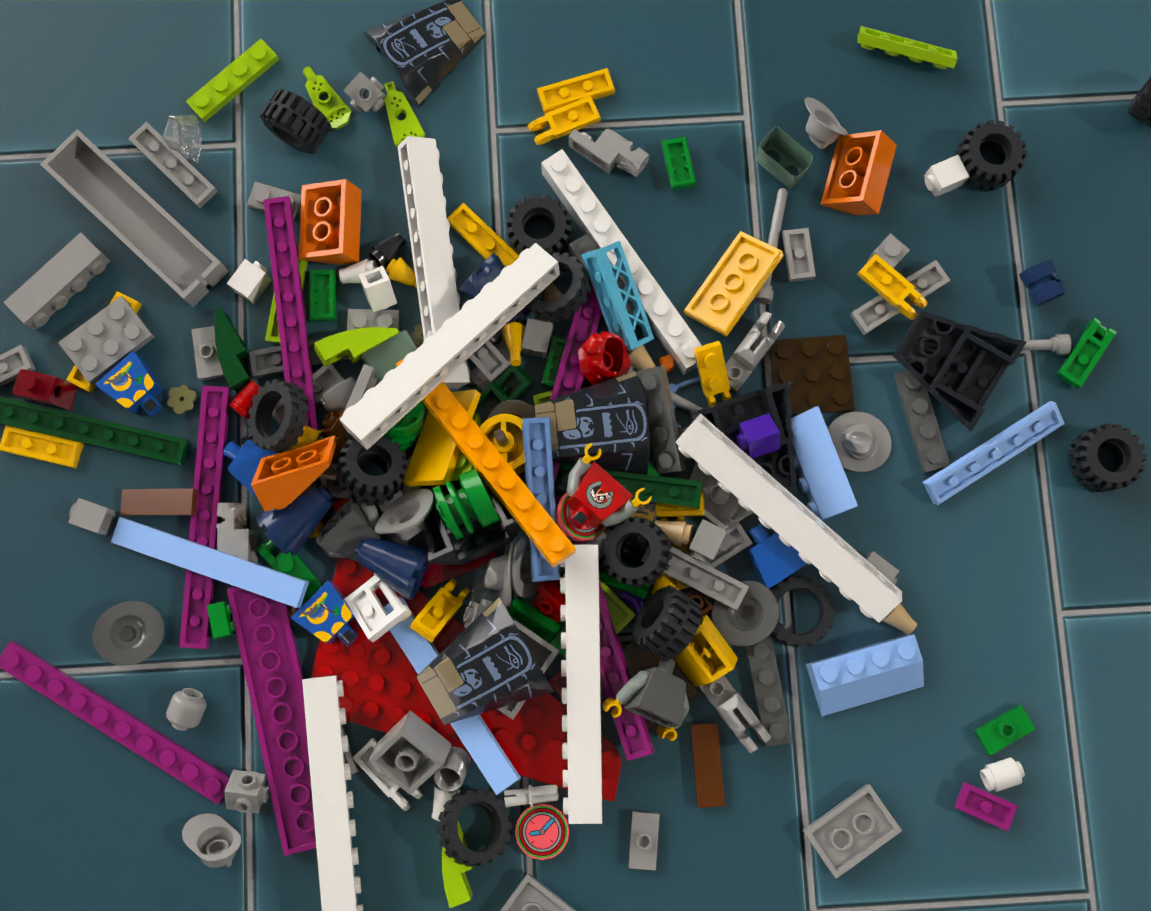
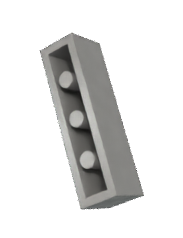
(57, 282)

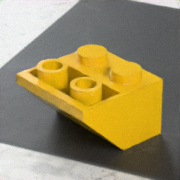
(706, 655)

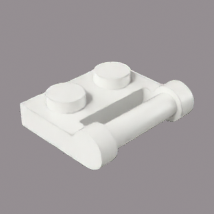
(370, 611)

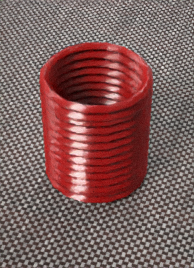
(244, 400)

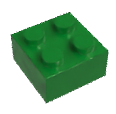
(221, 620)

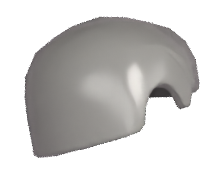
(338, 396)

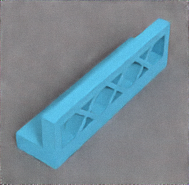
(613, 299)

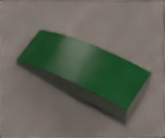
(231, 351)
(508, 386)

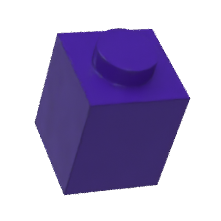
(759, 436)

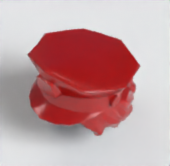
(603, 357)

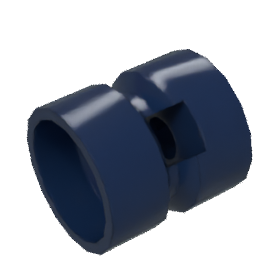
(1042, 283)

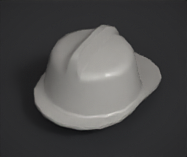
(822, 124)
(212, 839)

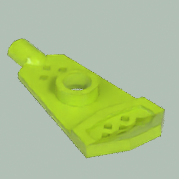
(333, 105)
(401, 127)

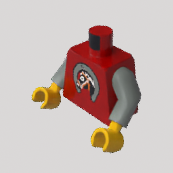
(597, 495)

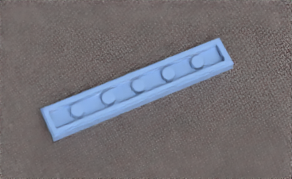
(993, 453)

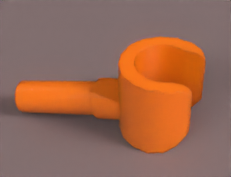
(668, 362)

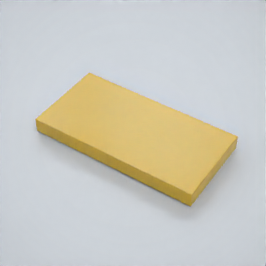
(733, 283)
(435, 450)

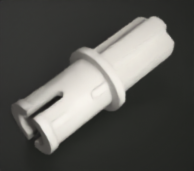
(531, 795)

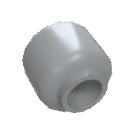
(186, 709)

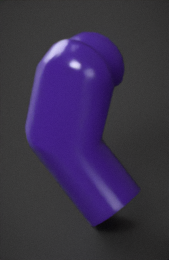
(633, 600)

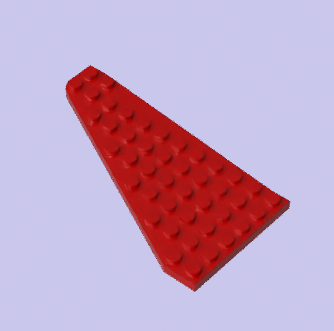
(384, 687)

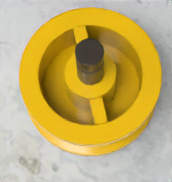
(507, 437)

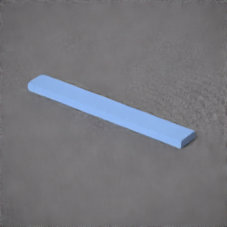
(210, 562)
(472, 730)

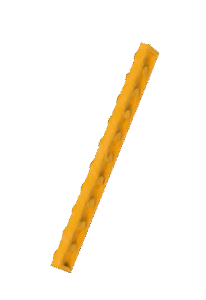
(499, 475)

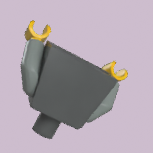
(346, 529)
(654, 696)

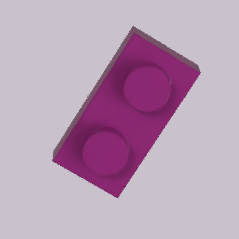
(985, 806)

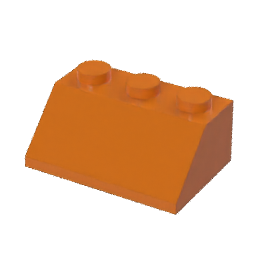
(859, 173)
(330, 222)

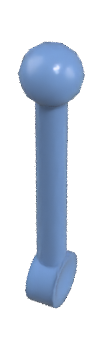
(673, 388)

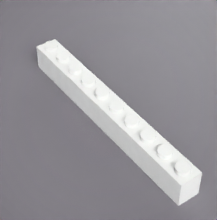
(594, 219)
(430, 241)
(450, 346)
(789, 518)
(583, 686)
(330, 794)

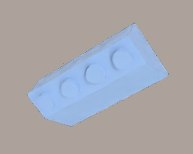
(819, 466)
(866, 674)

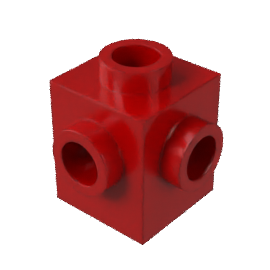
(550, 599)

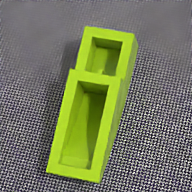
(351, 343)
(454, 877)

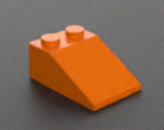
(288, 473)

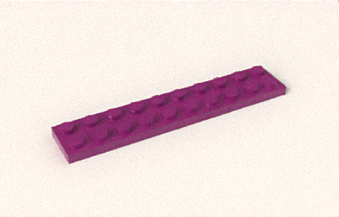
(278, 707)

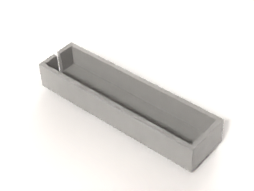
(135, 217)

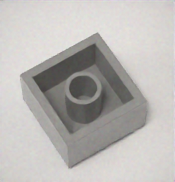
(410, 752)

